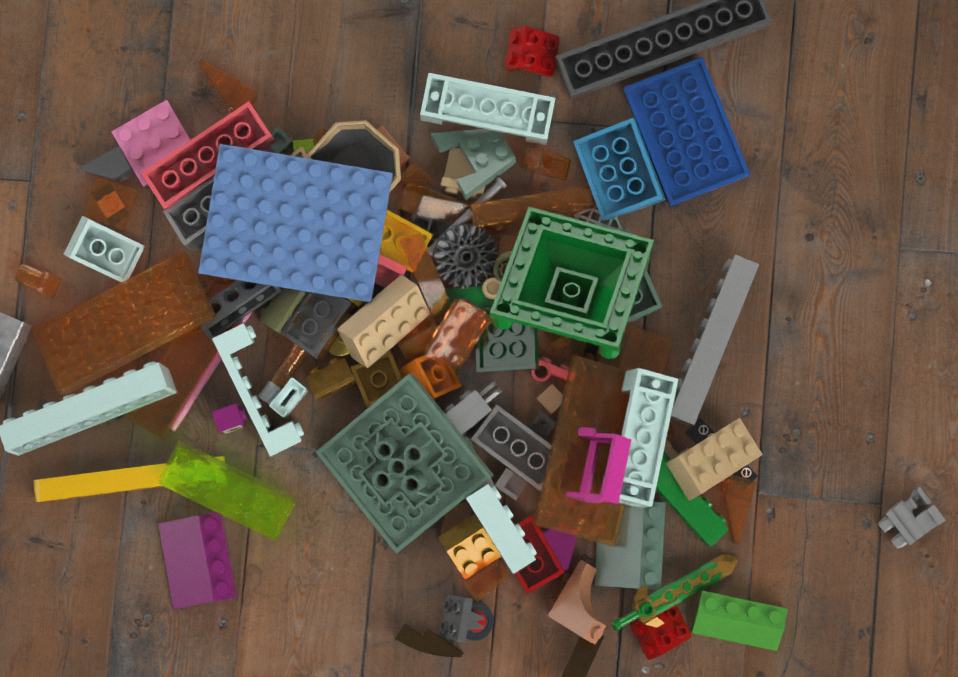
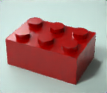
(546, 565)

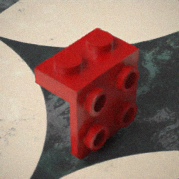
(532, 51)
(661, 639)

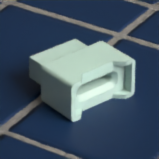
(288, 398)

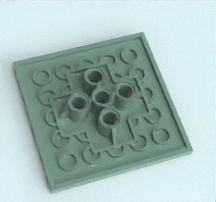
(444, 471)

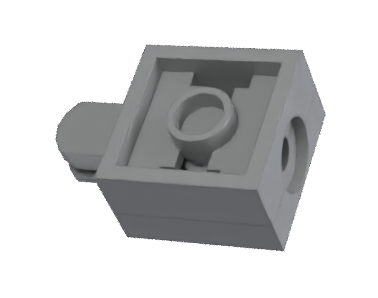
(471, 409)

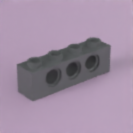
(236, 303)

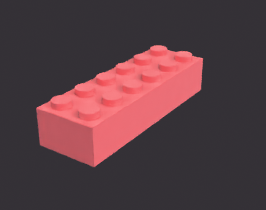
(197, 159)

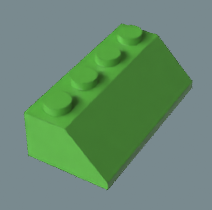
(739, 620)

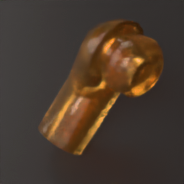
(563, 579)

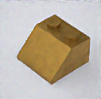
(330, 379)

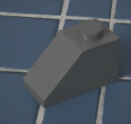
(110, 166)

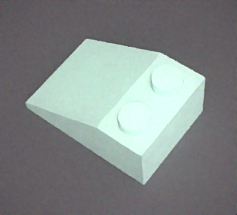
(104, 250)

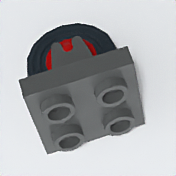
(465, 619)

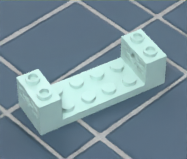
(487, 107)
(647, 427)
(278, 438)

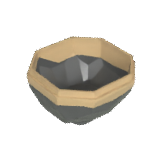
(359, 146)

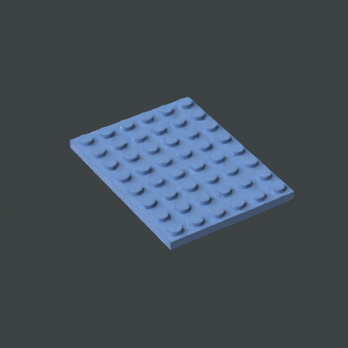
(295, 223)

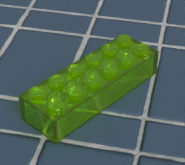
(227, 490)

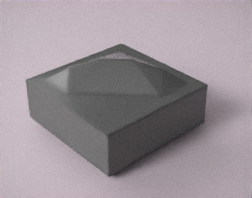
(543, 424)

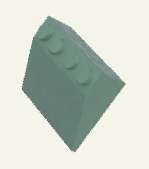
(638, 550)

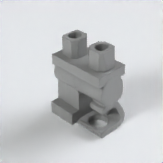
(906, 523)

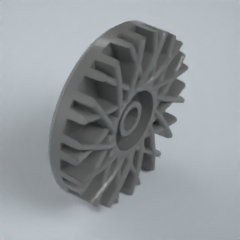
(475, 265)

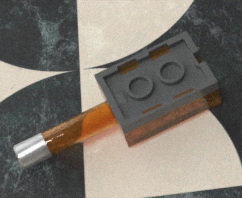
(313, 332)

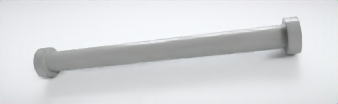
(466, 216)

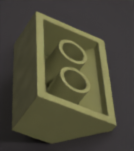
(281, 309)

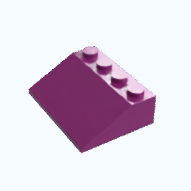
(197, 560)

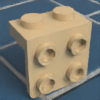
(457, 168)

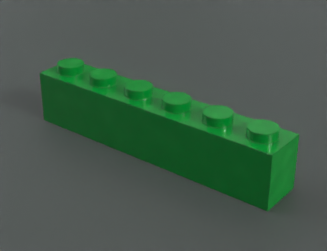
(696, 512)

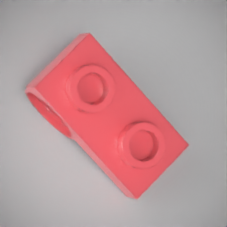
(559, 372)

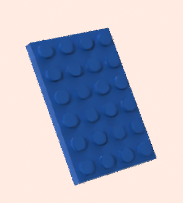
(686, 131)

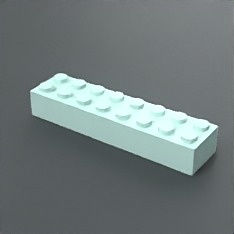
(87, 408)

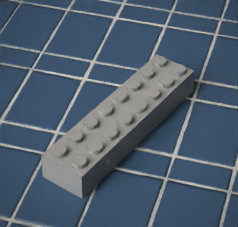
(713, 339)

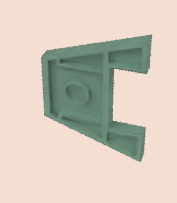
(484, 151)

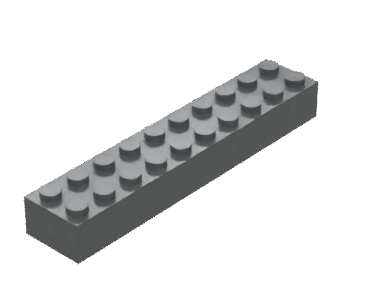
(658, 43)

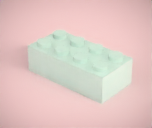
(500, 528)

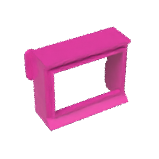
(614, 471)

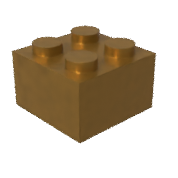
(376, 379)
(469, 546)

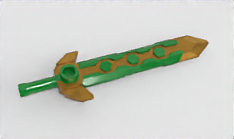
(673, 593)

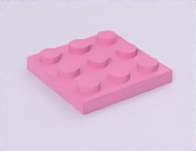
(150, 137)

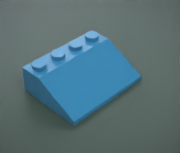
(619, 170)

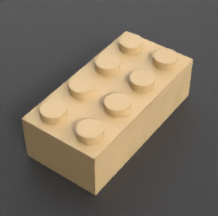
(384, 321)
(714, 459)

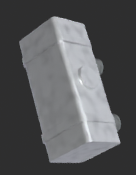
(12, 339)

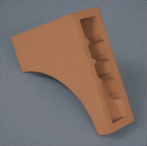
(574, 605)

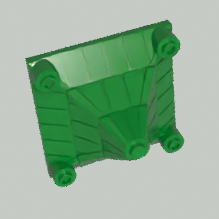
(572, 279)

